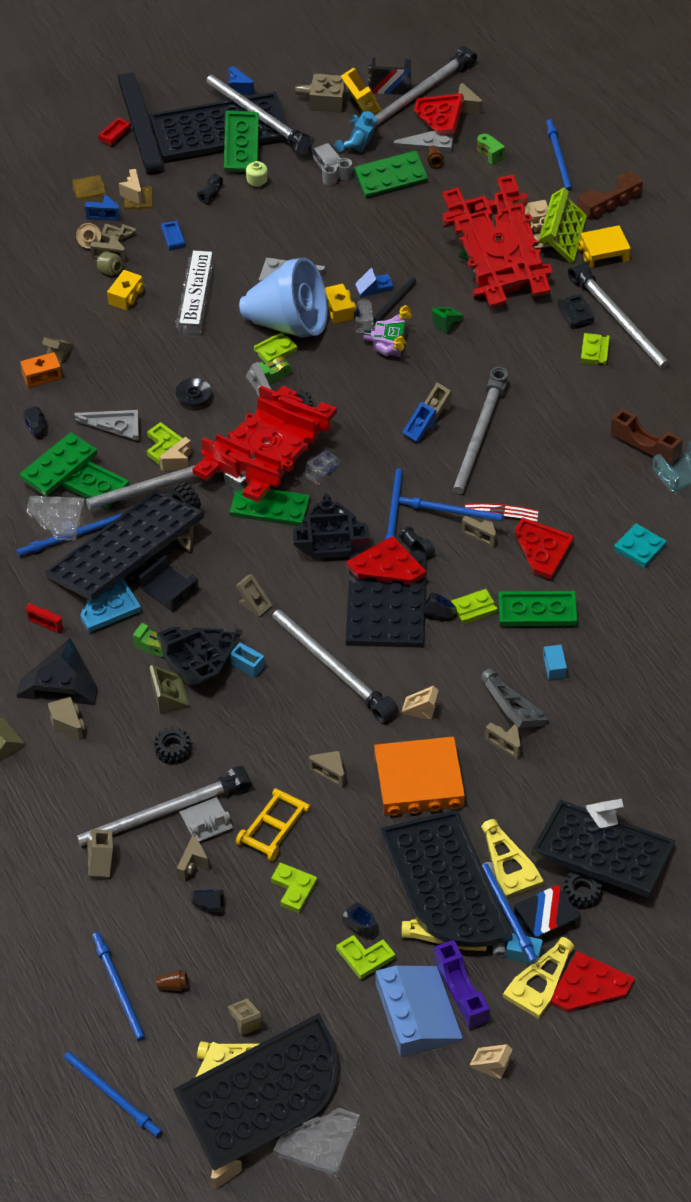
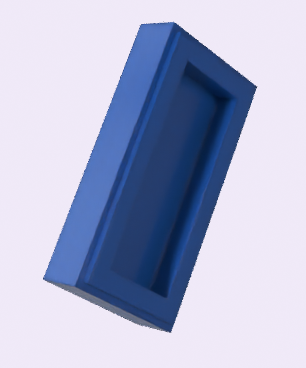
(173, 235)

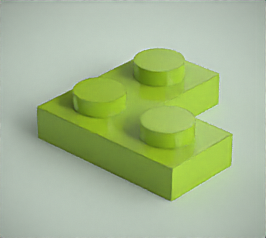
(164, 439)
(298, 886)
(364, 960)

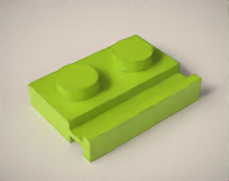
(275, 347)
(594, 349)
(474, 606)

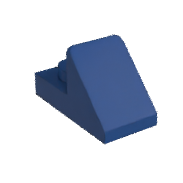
(240, 82)
(102, 211)
(371, 284)
(420, 421)

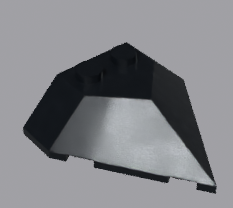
(330, 531)
(198, 652)
(62, 673)

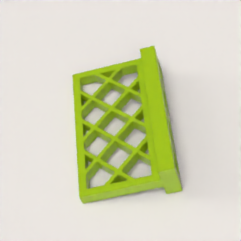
(554, 219)

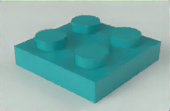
(640, 545)

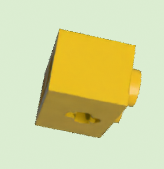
(125, 290)
(340, 304)

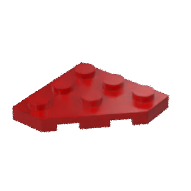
(440, 112)
(542, 546)
(387, 563)
(589, 984)

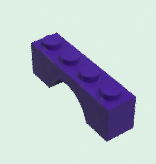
(468, 1000)

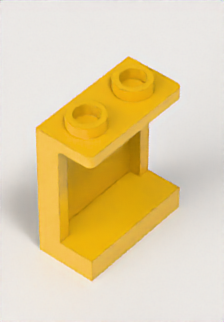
(360, 93)
(604, 244)

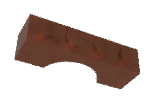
(597, 203)
(628, 428)

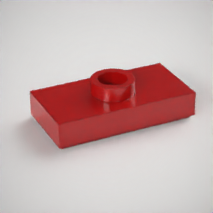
(114, 131)
(44, 618)

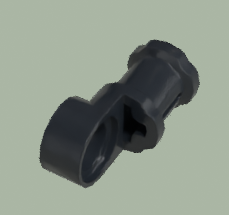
(211, 189)
(416, 542)

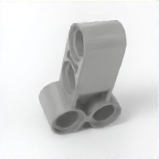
(332, 165)

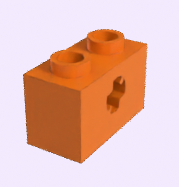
(41, 370)

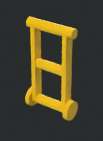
(272, 850)

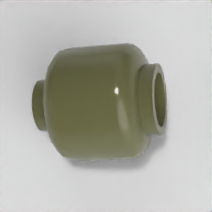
(109, 263)

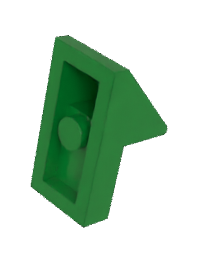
(444, 317)

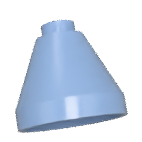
(289, 300)

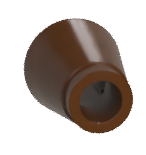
(435, 157)
(173, 981)

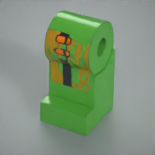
(490, 147)
(276, 369)
(147, 640)

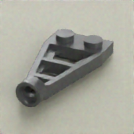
(524, 717)

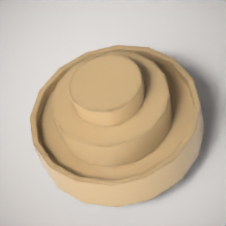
(88, 233)

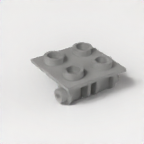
(206, 819)

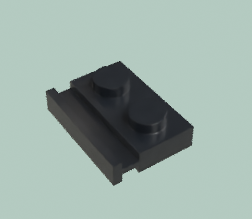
(576, 310)

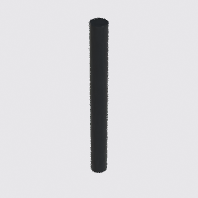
(394, 299)

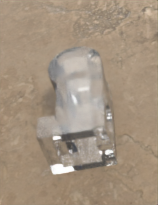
(364, 317)
(321, 466)

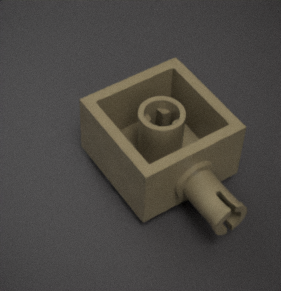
(325, 92)

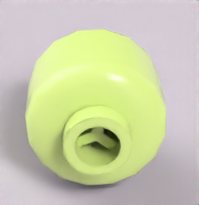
(256, 174)

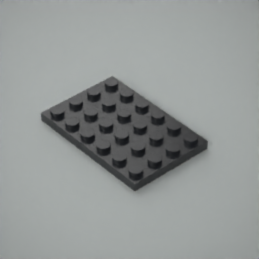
(385, 611)
(612, 854)

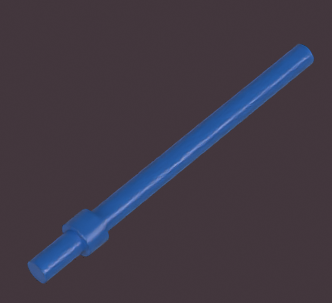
(553, 133)
(418, 503)
(394, 504)
(37, 546)
(524, 942)
(104, 953)
(142, 1119)

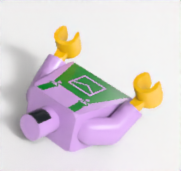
(389, 334)

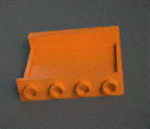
(419, 776)

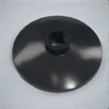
(193, 391)

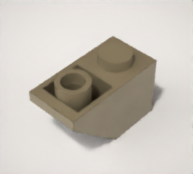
(65, 719)
(99, 853)

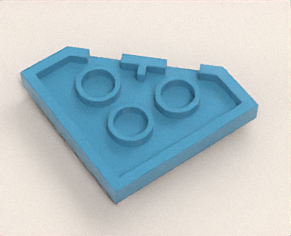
(110, 607)

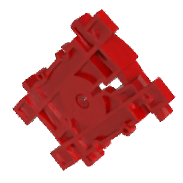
(503, 263)
(282, 423)

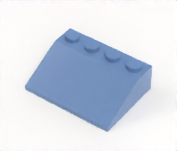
(417, 1008)

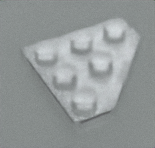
(57, 514)
(320, 1141)

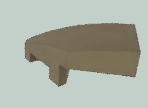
(119, 233)
(186, 539)

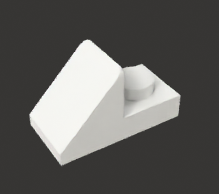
(605, 812)

